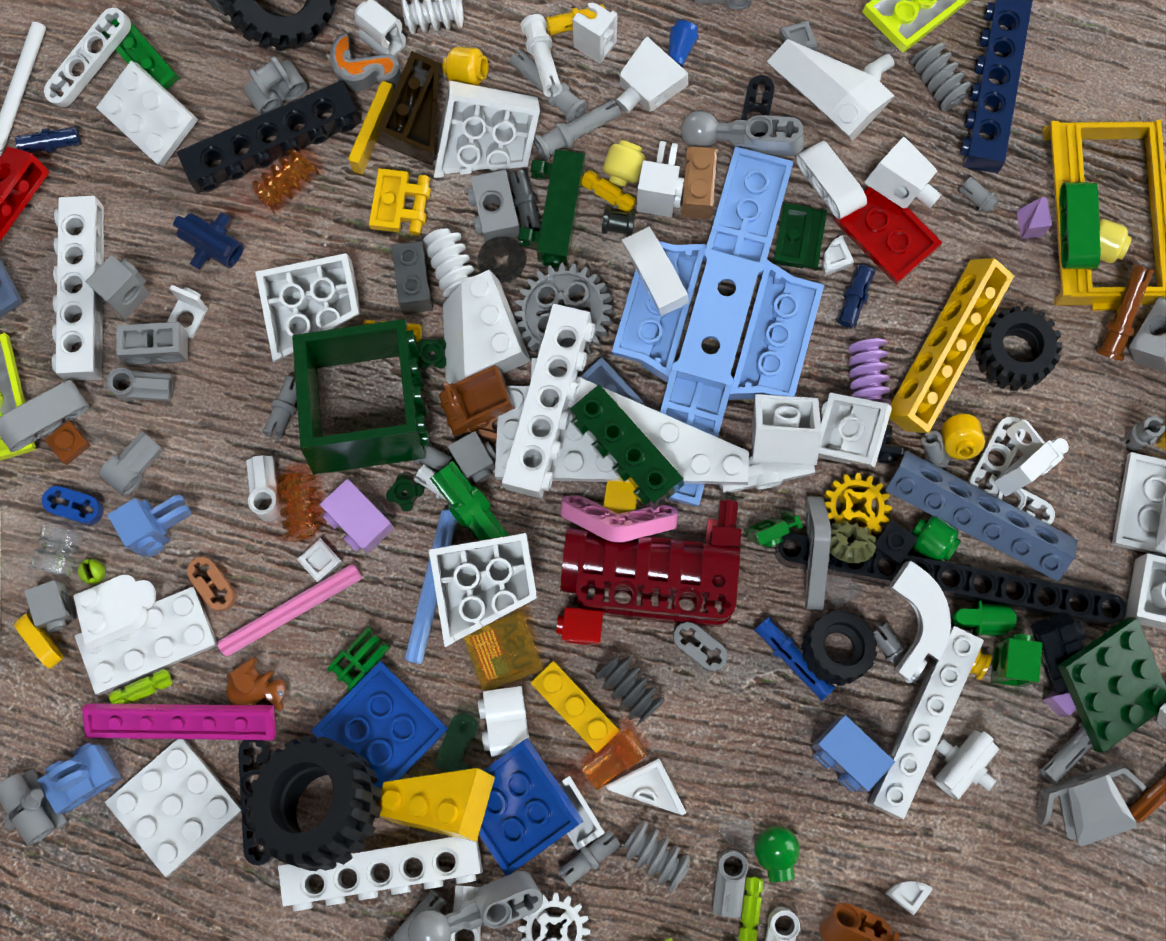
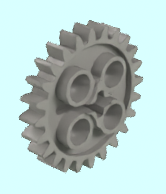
(564, 286)

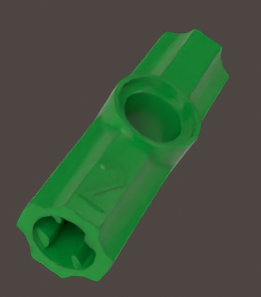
(467, 503)

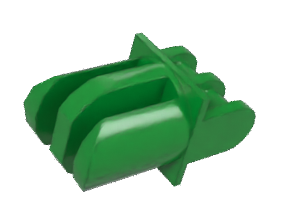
(985, 619)
(357, 660)

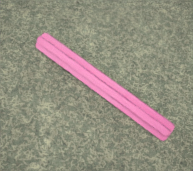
(289, 610)

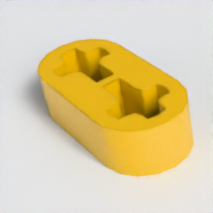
(38, 641)

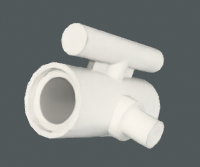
(966, 764)

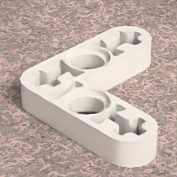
(1023, 495)

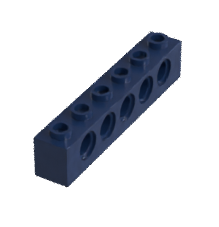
(991, 154)

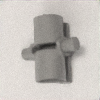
(28, 808)

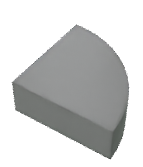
(799, 33)

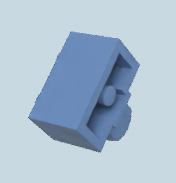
(144, 526)
(79, 779)

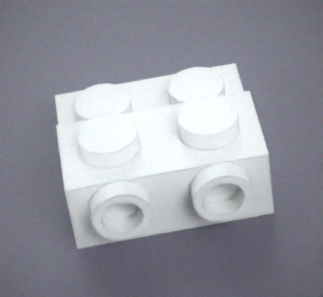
(852, 429)

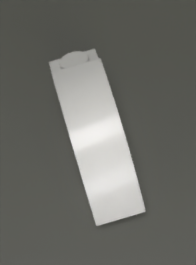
(932, 617)

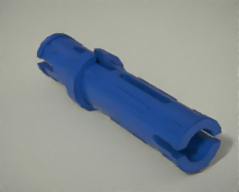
(792, 656)

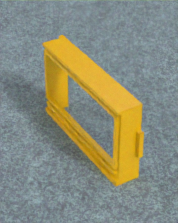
(1069, 167)

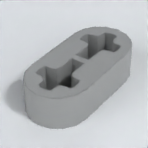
(705, 641)

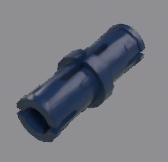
(48, 140)
(856, 296)

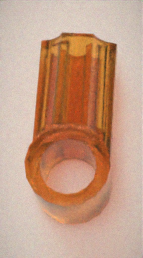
(619, 755)

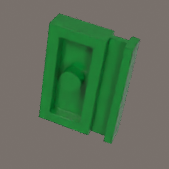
(771, 530)

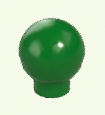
(777, 853)

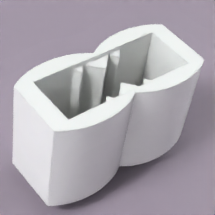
(379, 28)
(505, 719)

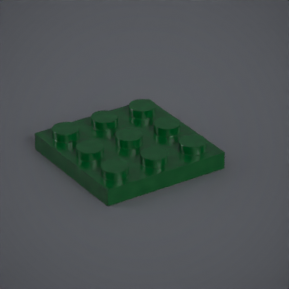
(1114, 684)

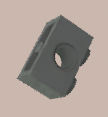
(412, 277)

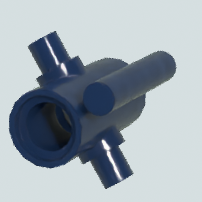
(209, 240)

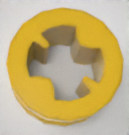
(981, 665)

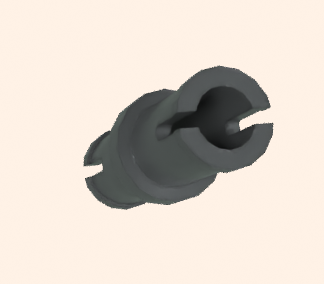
(525, 200)

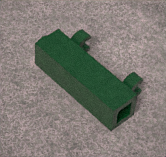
(560, 208)

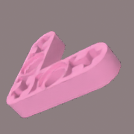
(616, 526)

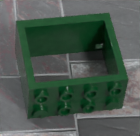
(363, 447)

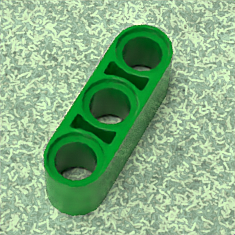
(1079, 225)

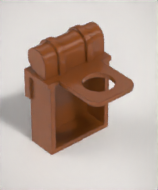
(475, 400)

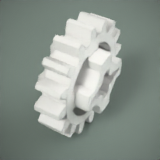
(544, 917)

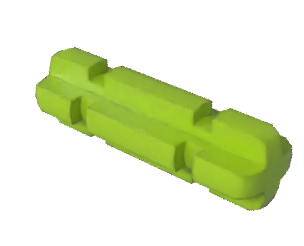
(141, 688)
(751, 908)

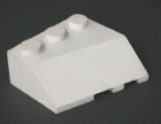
(485, 130)
(306, 299)
(480, 330)
(481, 583)

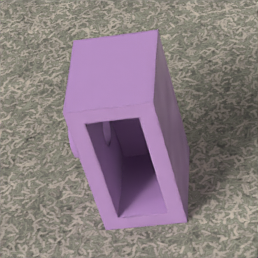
(356, 516)

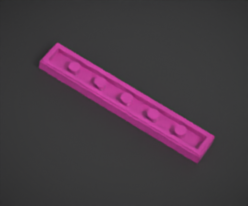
(179, 721)

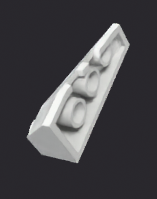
(836, 89)

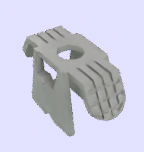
(1090, 804)

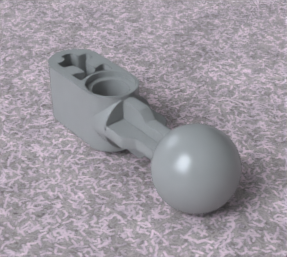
(703, 130)
(491, 906)

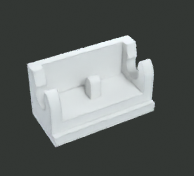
(597, 35)
(590, 828)

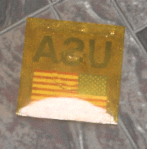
(503, 651)

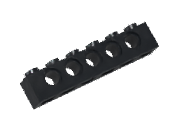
(253, 134)

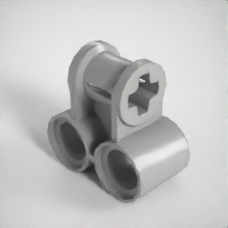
(274, 84)

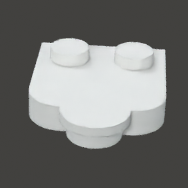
(113, 609)

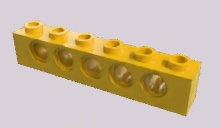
(950, 345)

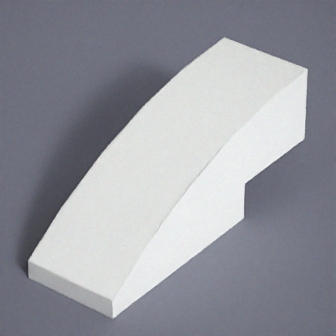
(656, 271)

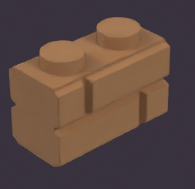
(699, 182)

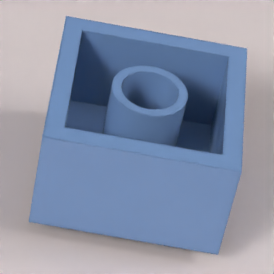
(851, 755)

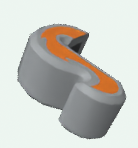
(362, 72)

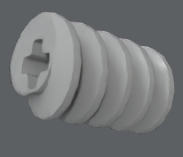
(940, 76)
(656, 856)

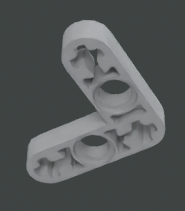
(819, 537)

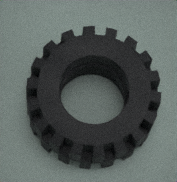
(1032, 329)

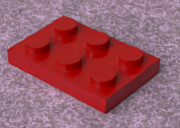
(890, 235)

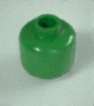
(936, 539)

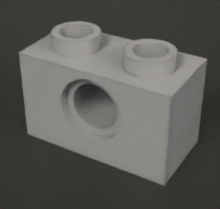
(493, 189)
(119, 286)
(1145, 344)

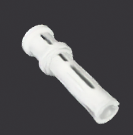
(539, 46)

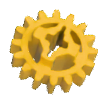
(848, 498)

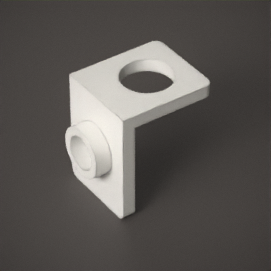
(188, 302)

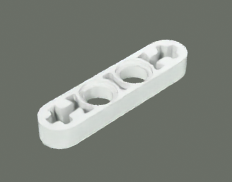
(91, 61)

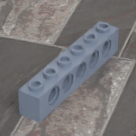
(982, 516)

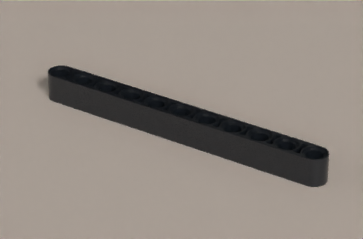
(964, 576)

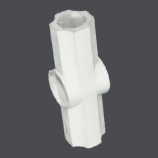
(769, 475)

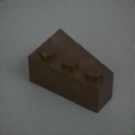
(411, 113)

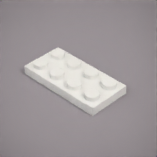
(173, 632)

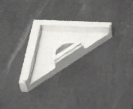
(651, 786)

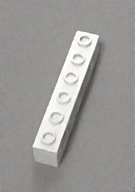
(562, 323)
(87, 361)
(925, 724)
(297, 892)

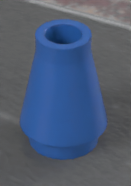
(682, 39)

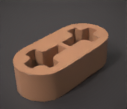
(205, 588)

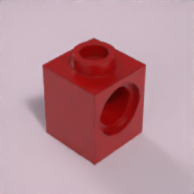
(580, 626)

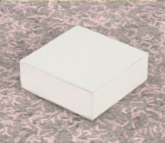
(319, 560)

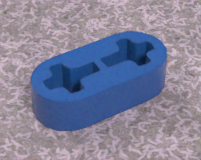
(74, 498)

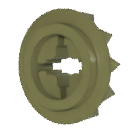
(859, 551)

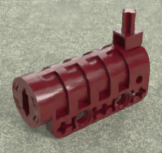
(658, 570)

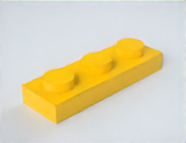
(575, 707)

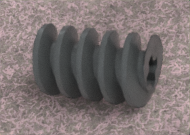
(630, 688)

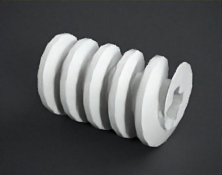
(432, 12)
(446, 259)

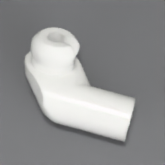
(879, 66)

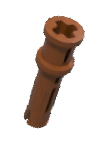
(1121, 326)

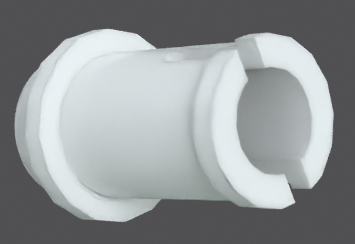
(423, 478)

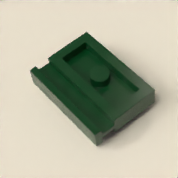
(800, 236)

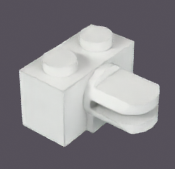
(660, 184)

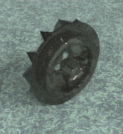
(500, 247)

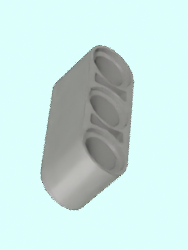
(42, 415)

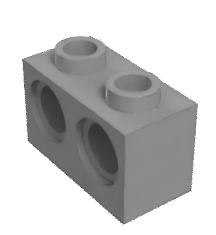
(152, 343)

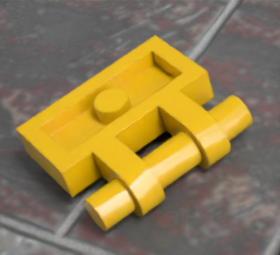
(390, 199)

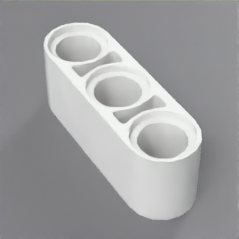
(831, 179)

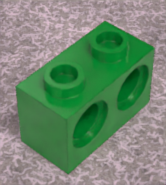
(1016, 661)

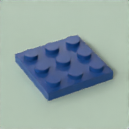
(383, 724)
(524, 808)

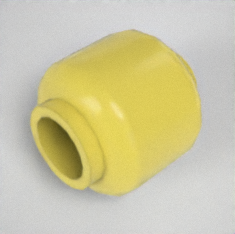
(624, 163)
(1113, 241)

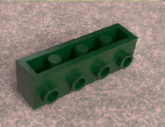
(626, 447)

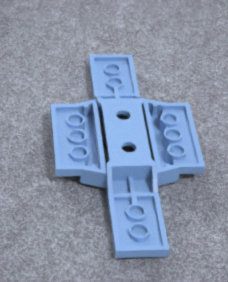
(778, 324)

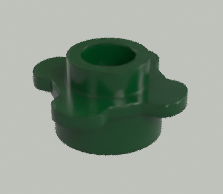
(438, 347)
(404, 484)

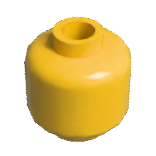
(466, 65)
(962, 436)

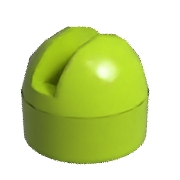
(97, 569)

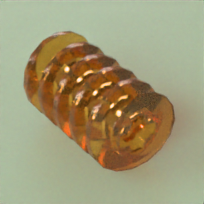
(283, 179)
(298, 506)

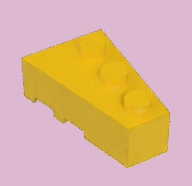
(439, 802)

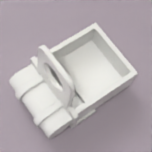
(1036, 459)

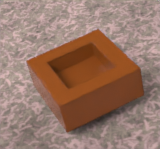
(67, 442)

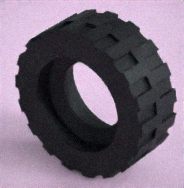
(858, 633)

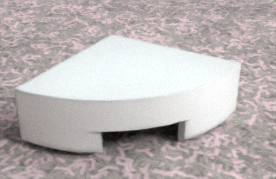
(836, 257)
(909, 895)

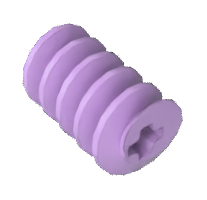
(867, 370)

